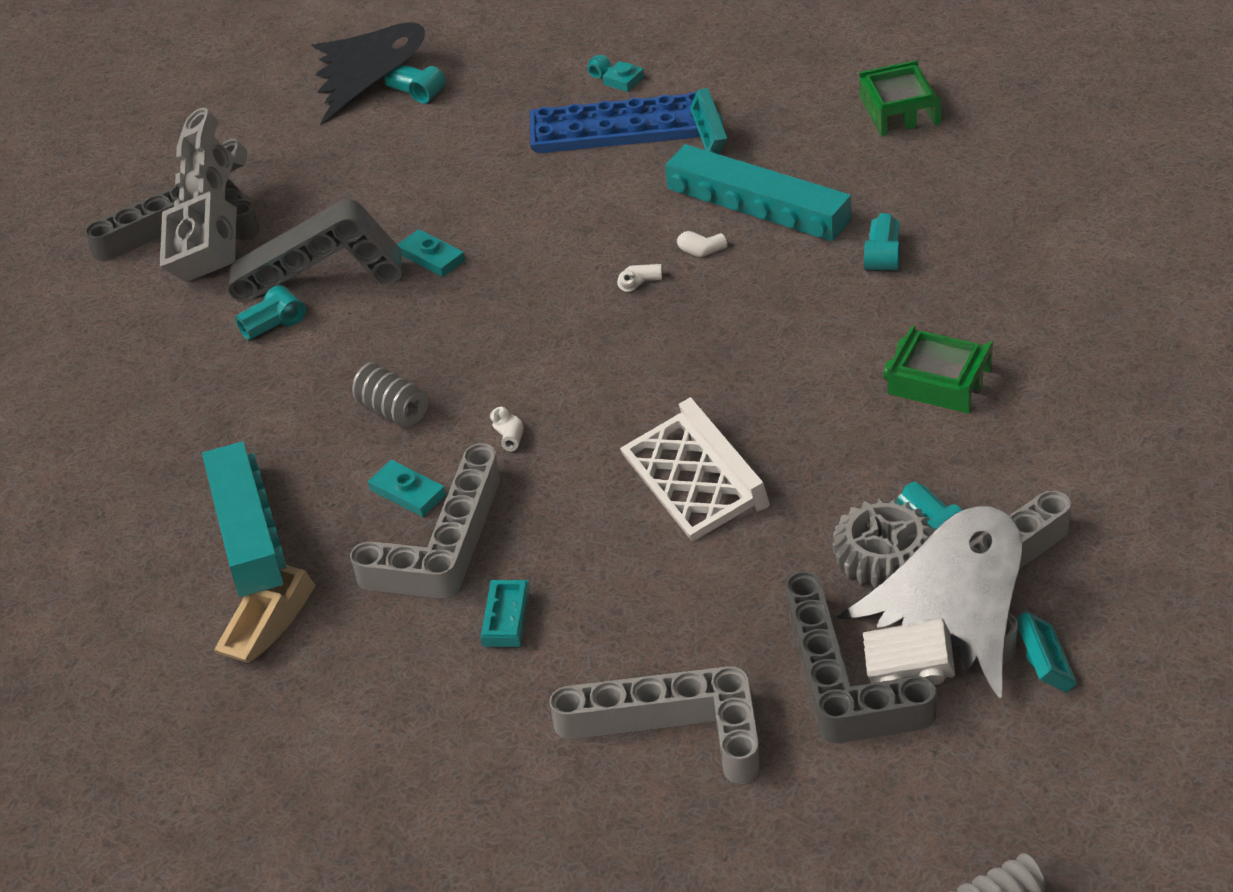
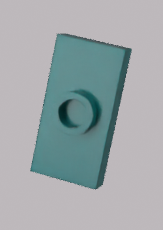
(708, 121)
(431, 252)
(407, 488)
(505, 613)
(1045, 652)

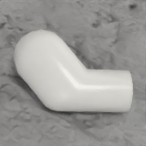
(700, 246)
(636, 275)
(508, 426)

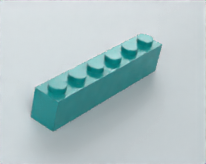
(759, 192)
(244, 519)

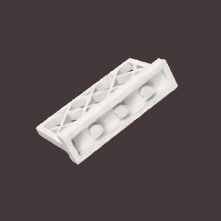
(722, 458)

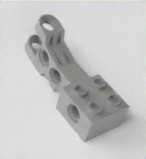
(201, 226)

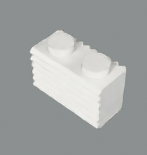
(910, 651)

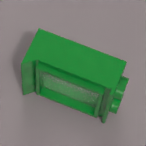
(896, 91)
(937, 369)

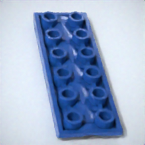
(612, 123)

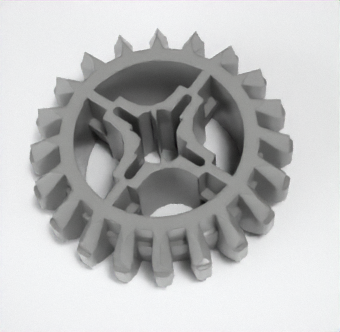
(878, 539)

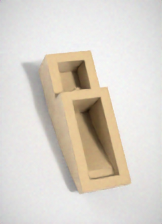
(265, 616)

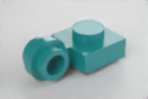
(620, 76)

